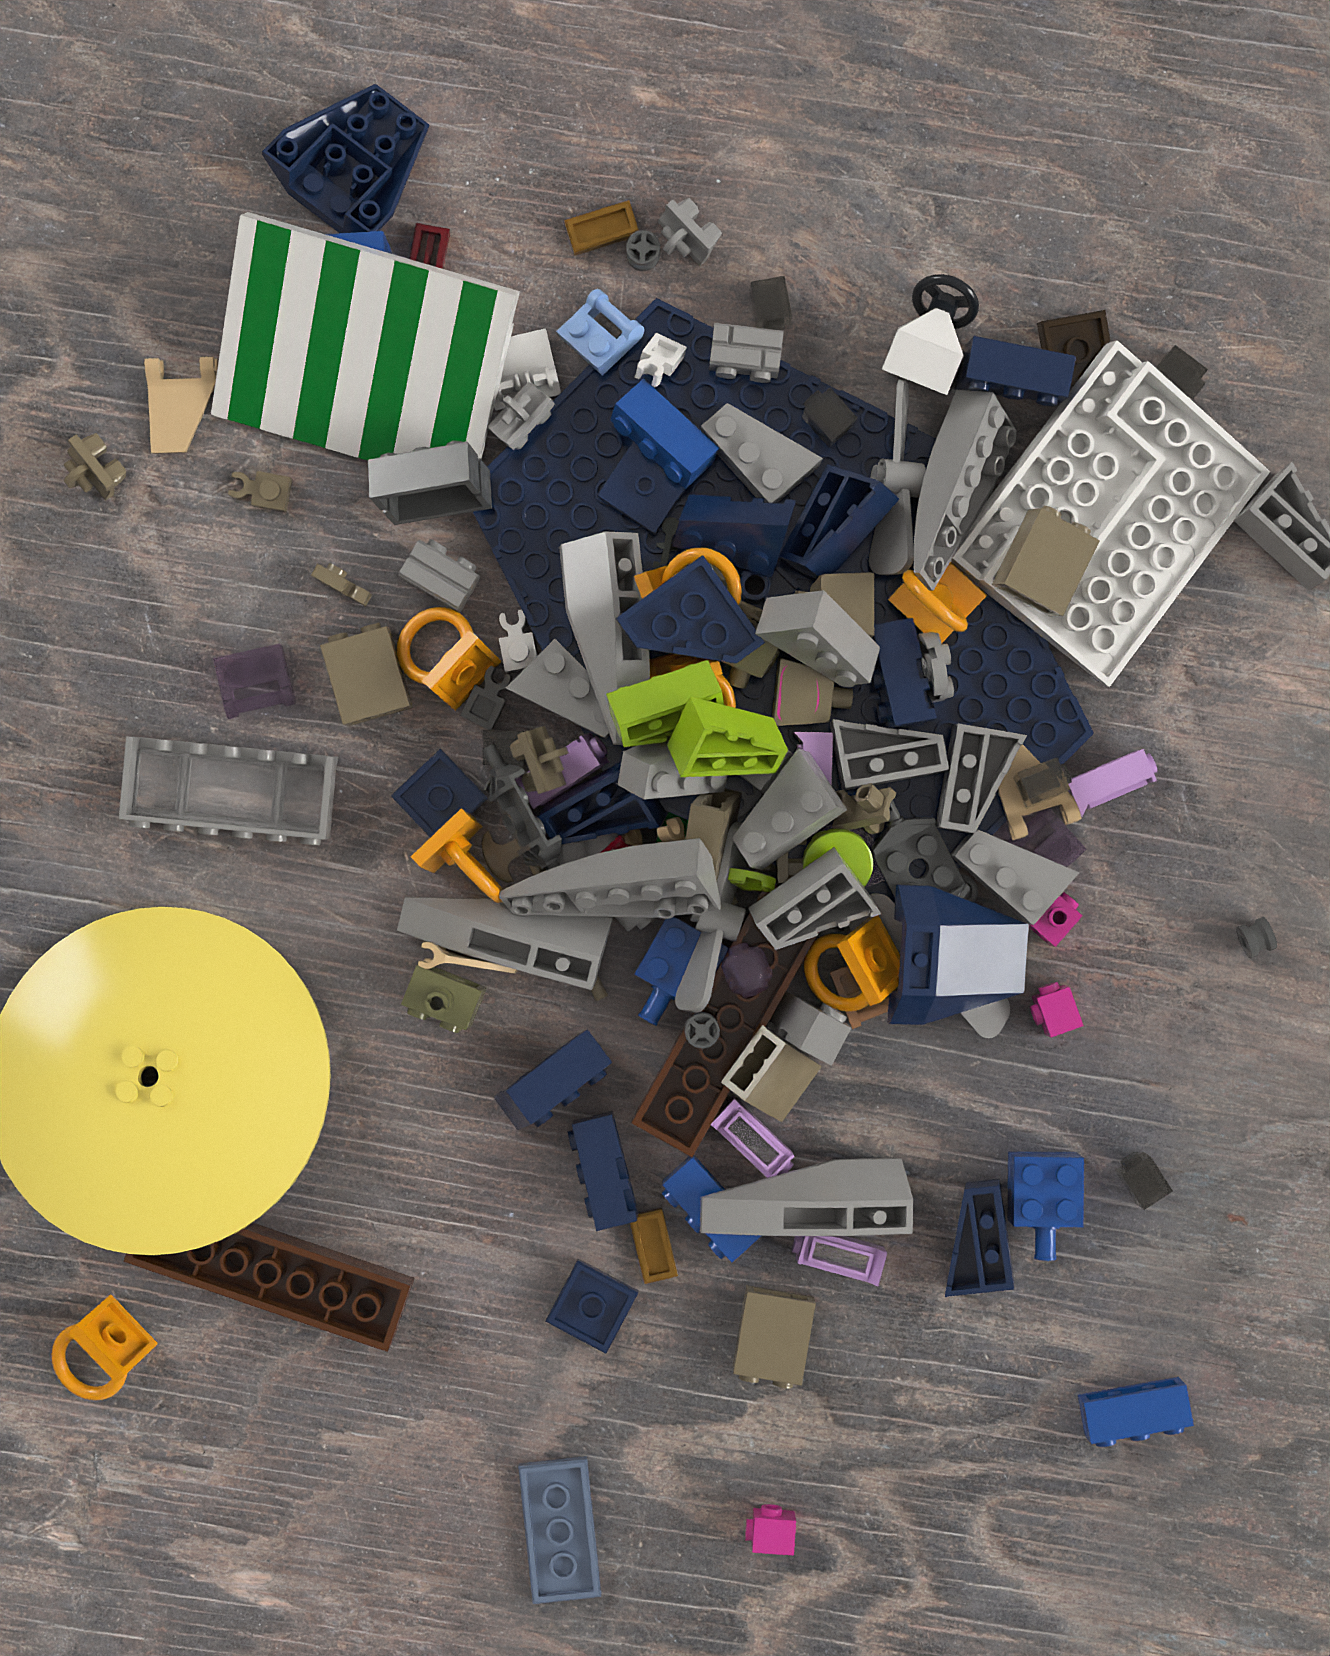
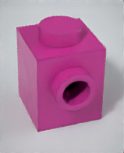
(1057, 920)
(1055, 1009)
(771, 1530)

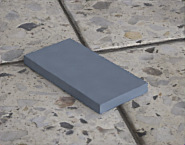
(559, 1530)

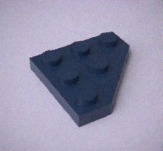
(692, 618)

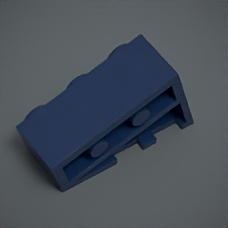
(1015, 371)
(836, 520)
(741, 531)
(900, 676)
(599, 809)
(554, 1081)
(603, 1171)
(981, 1246)

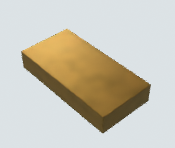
(601, 227)
(653, 1246)

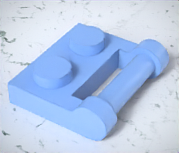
(594, 341)

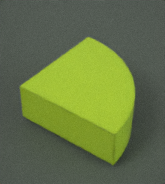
(751, 880)

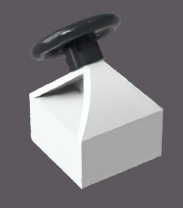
(928, 346)

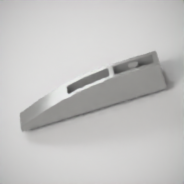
(959, 479)
(598, 589)
(623, 882)
(542, 945)
(816, 1200)

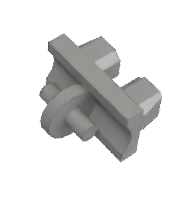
(685, 234)
(521, 416)

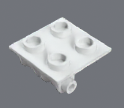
(528, 360)

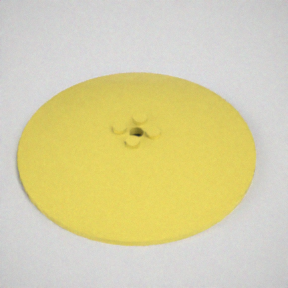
(232, 1097)

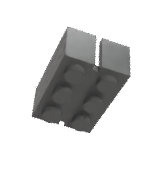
(429, 483)

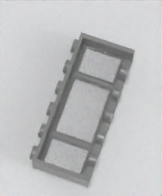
(227, 789)

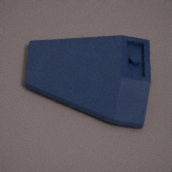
(350, 159)
(953, 956)

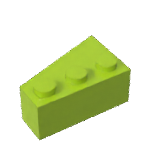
(652, 708)
(724, 741)

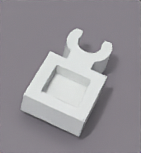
(660, 357)
(518, 648)

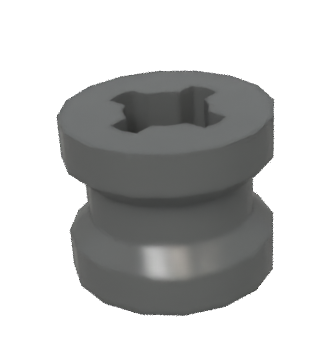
(643, 243)
(1256, 937)
(705, 1034)

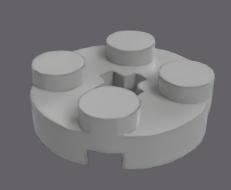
(934, 661)

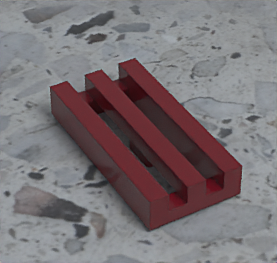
(433, 231)

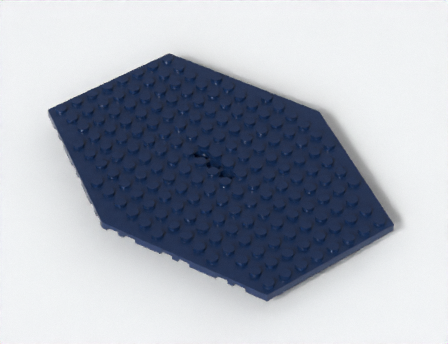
(549, 498)

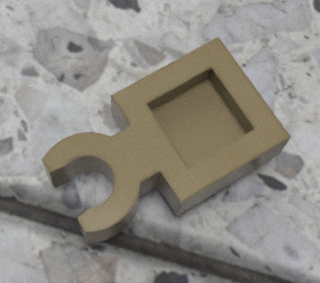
(267, 490)
(335, 578)

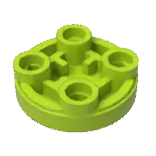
(849, 846)

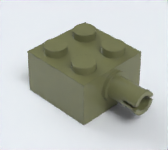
(443, 997)

